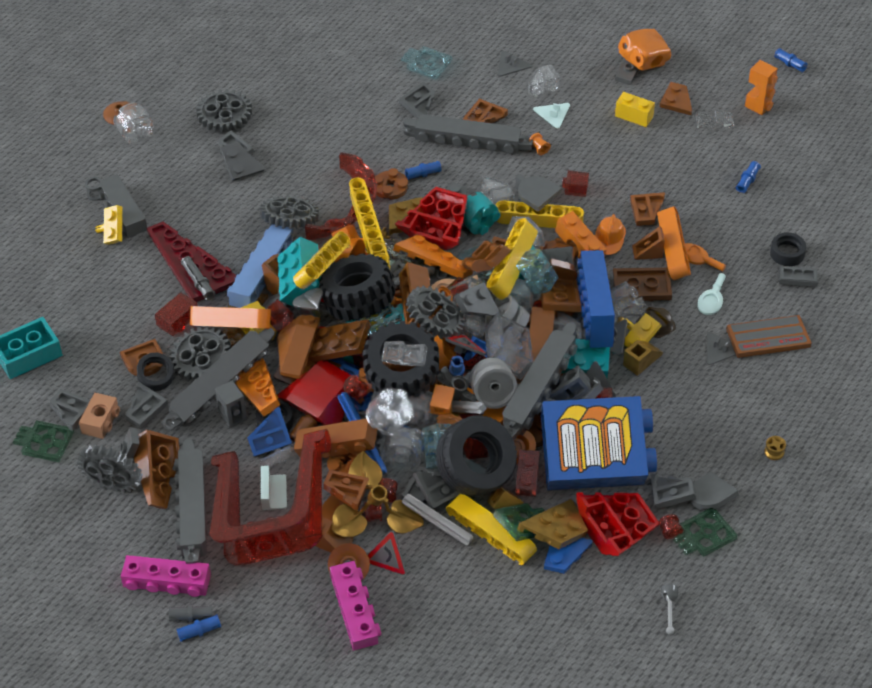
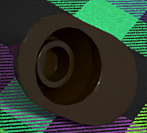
(664, 318)

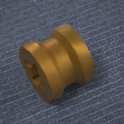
(778, 444)

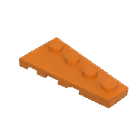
(433, 256)
(259, 388)

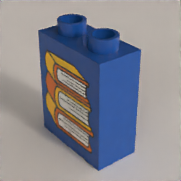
(596, 443)

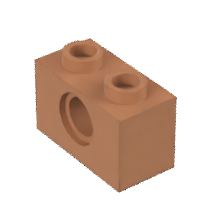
(99, 415)

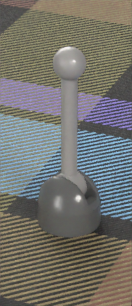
(669, 593)

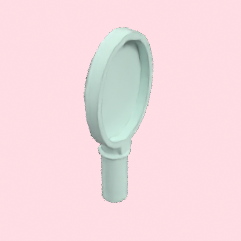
(712, 300)

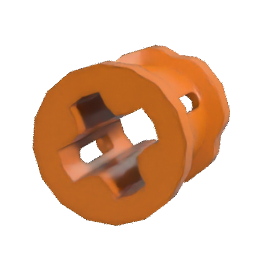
(539, 144)

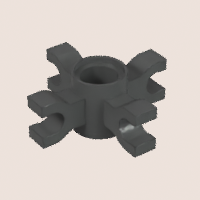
(457, 382)

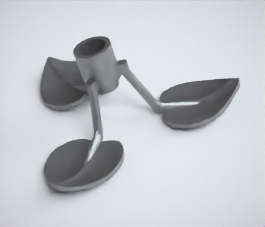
(307, 302)

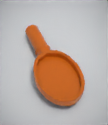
(699, 256)

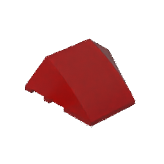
(437, 218)
(318, 393)
(615, 520)

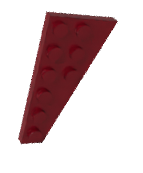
(175, 248)

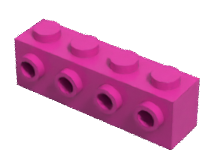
(165, 575)
(354, 605)

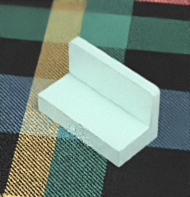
(273, 490)

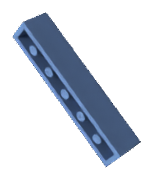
(251, 280)

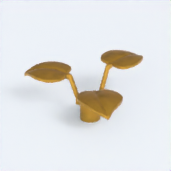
(350, 522)

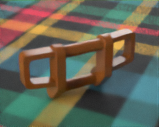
(486, 257)

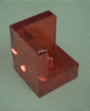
(280, 315)

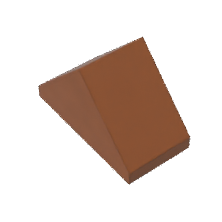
(650, 246)

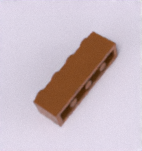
(410, 278)
(541, 326)
(345, 437)

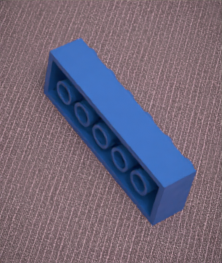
(595, 299)

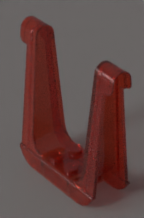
(276, 536)

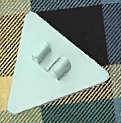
(553, 113)

